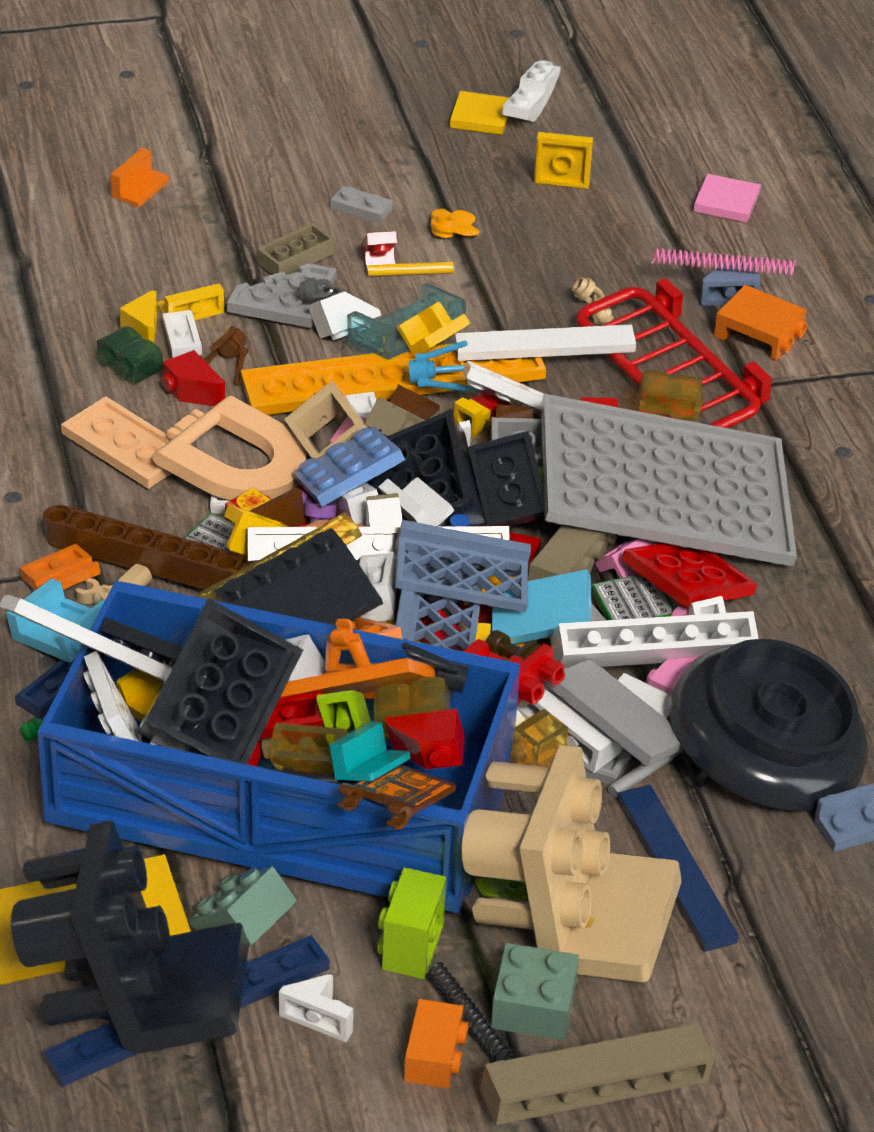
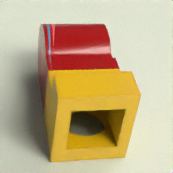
(478, 410)

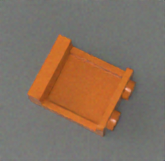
(762, 318)

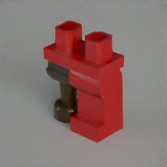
(535, 661)

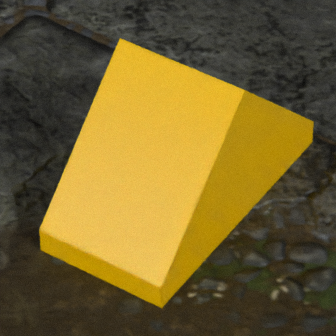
(141, 315)

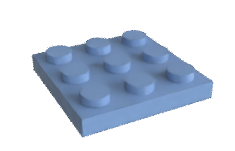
(348, 465)

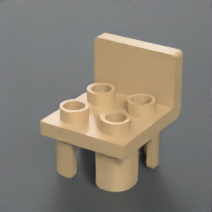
(570, 872)

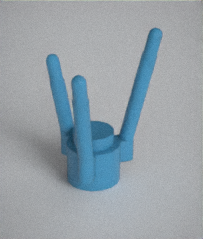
(423, 370)

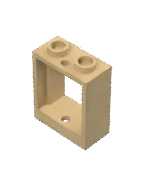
(318, 412)

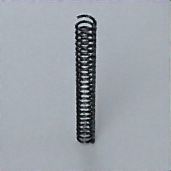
(472, 1030)

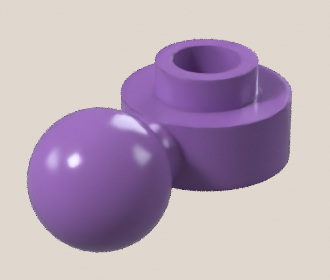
(315, 511)

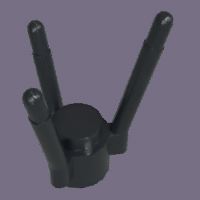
(453, 673)

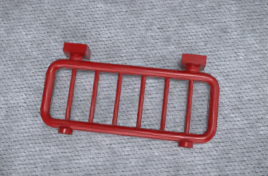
(668, 307)

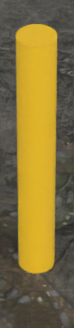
(410, 269)

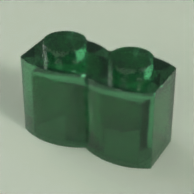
(129, 355)

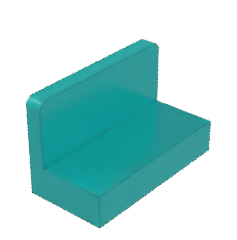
(364, 754)

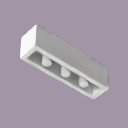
(596, 745)

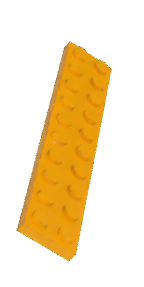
(290, 385)

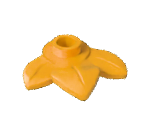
(446, 223)

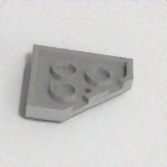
(279, 296)

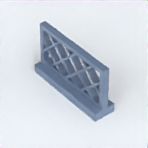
(464, 552)
(409, 614)

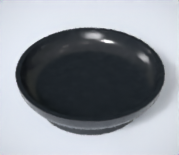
(770, 723)

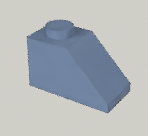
(723, 284)

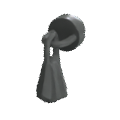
(310, 291)

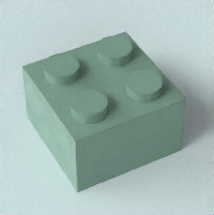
(535, 991)

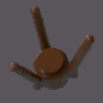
(230, 345)

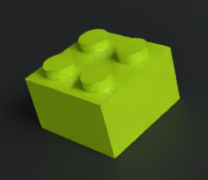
(412, 922)

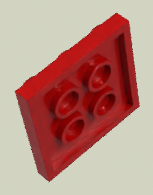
(688, 573)

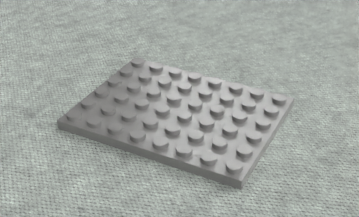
(666, 480)

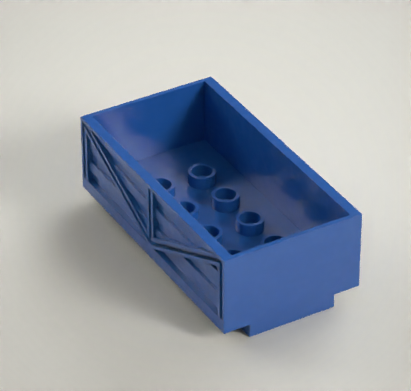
(260, 813)

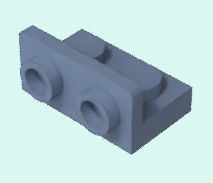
(847, 817)

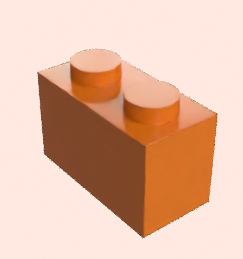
(434, 1044)

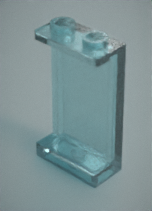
(381, 334)

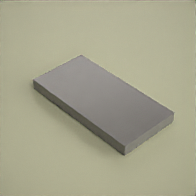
(618, 712)

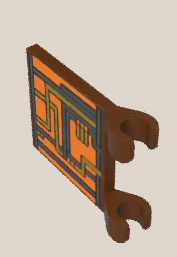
(401, 789)

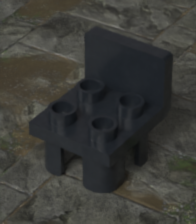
(148, 983)

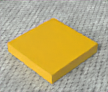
(479, 113)
(563, 160)

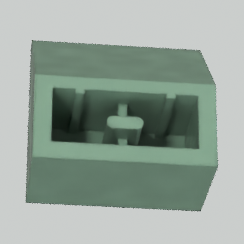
(250, 899)

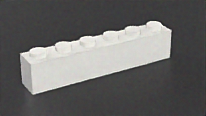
(649, 638)

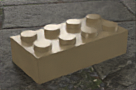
(296, 249)

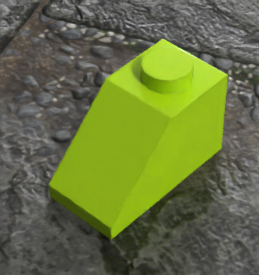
(344, 710)

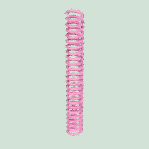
(703, 259)

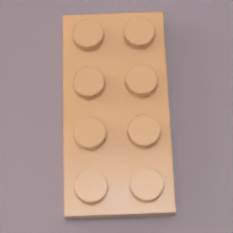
(119, 440)

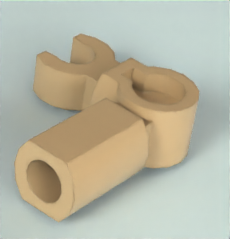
(95, 593)

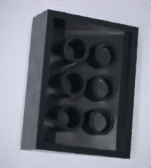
(439, 457)
(307, 582)
(220, 686)

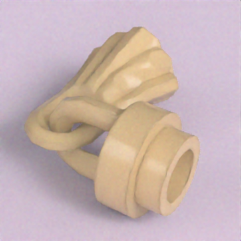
(583, 289)

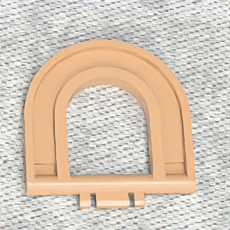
(221, 479)

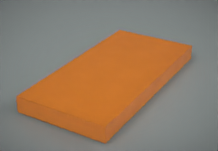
(362, 679)

